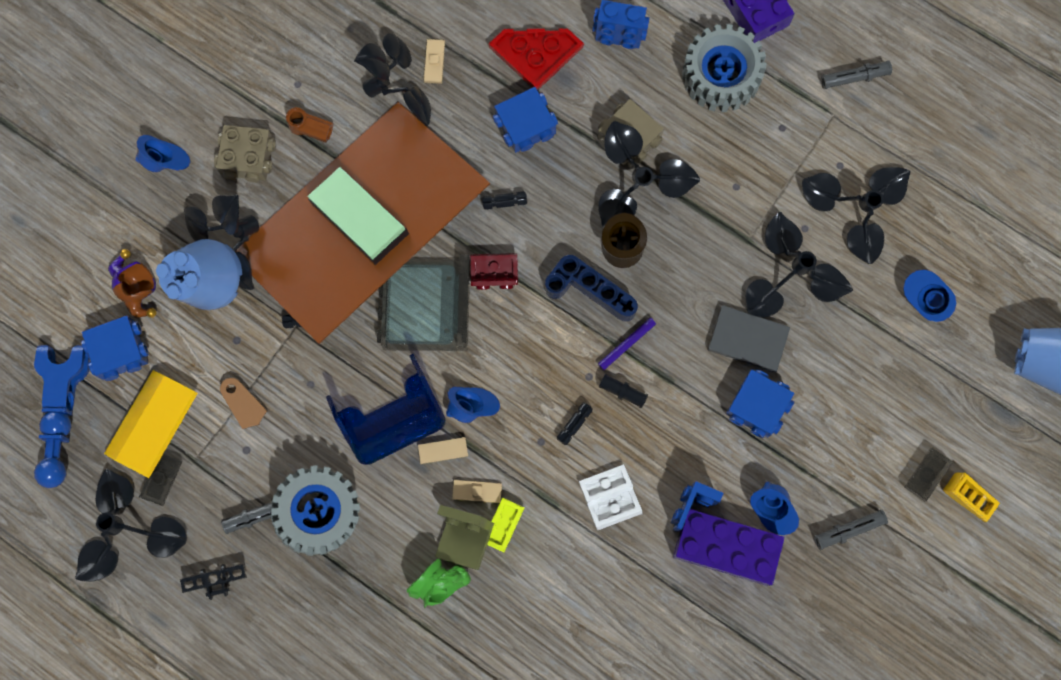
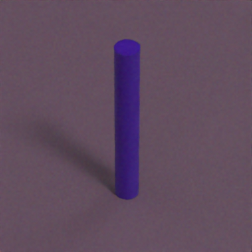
(626, 344)

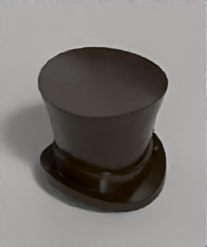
(623, 240)

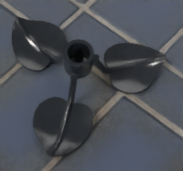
(374, 61)
(620, 145)
(887, 188)
(227, 213)
(786, 237)
(96, 558)

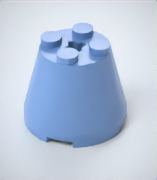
(201, 274)
(1040, 357)

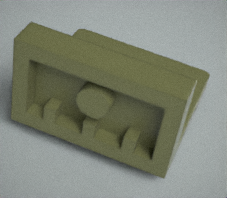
(463, 537)

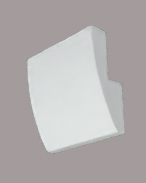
(610, 497)

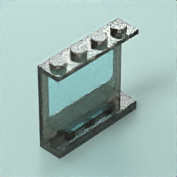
(426, 306)

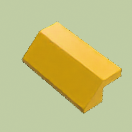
(150, 424)

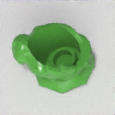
(438, 583)

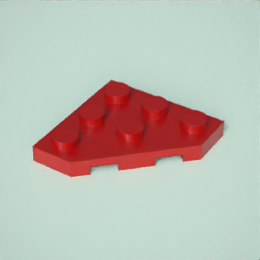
(536, 52)

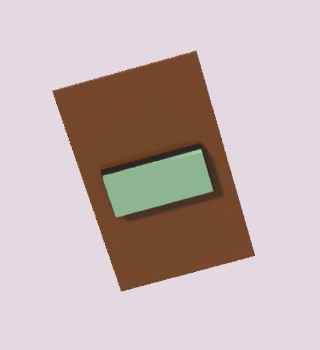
(360, 221)

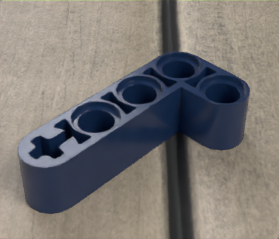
(594, 291)

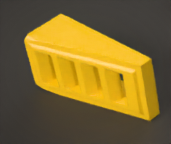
(959, 485)

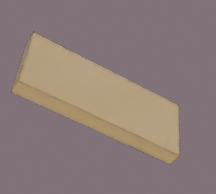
(434, 61)
(443, 450)
(477, 491)

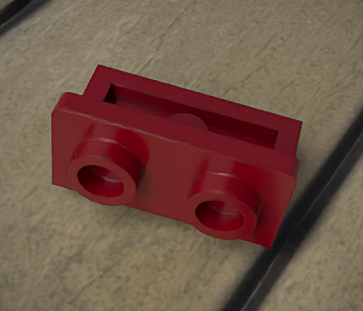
(494, 270)

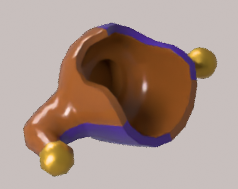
(132, 284)

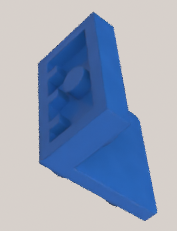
(704, 496)

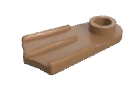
(242, 404)

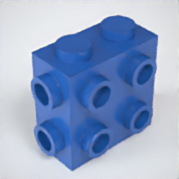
(620, 24)
(525, 120)
(115, 348)
(761, 404)

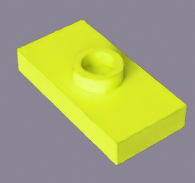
(504, 522)

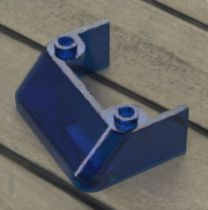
(392, 425)

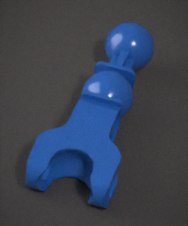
(57, 404)

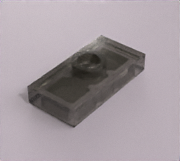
(928, 474)
(161, 480)

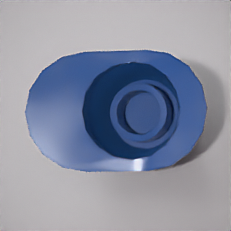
(158, 155)
(930, 295)
(470, 403)
(775, 509)

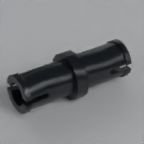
(623, 391)

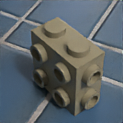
(634, 116)
(244, 153)

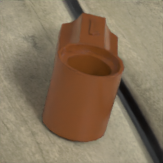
(310, 126)

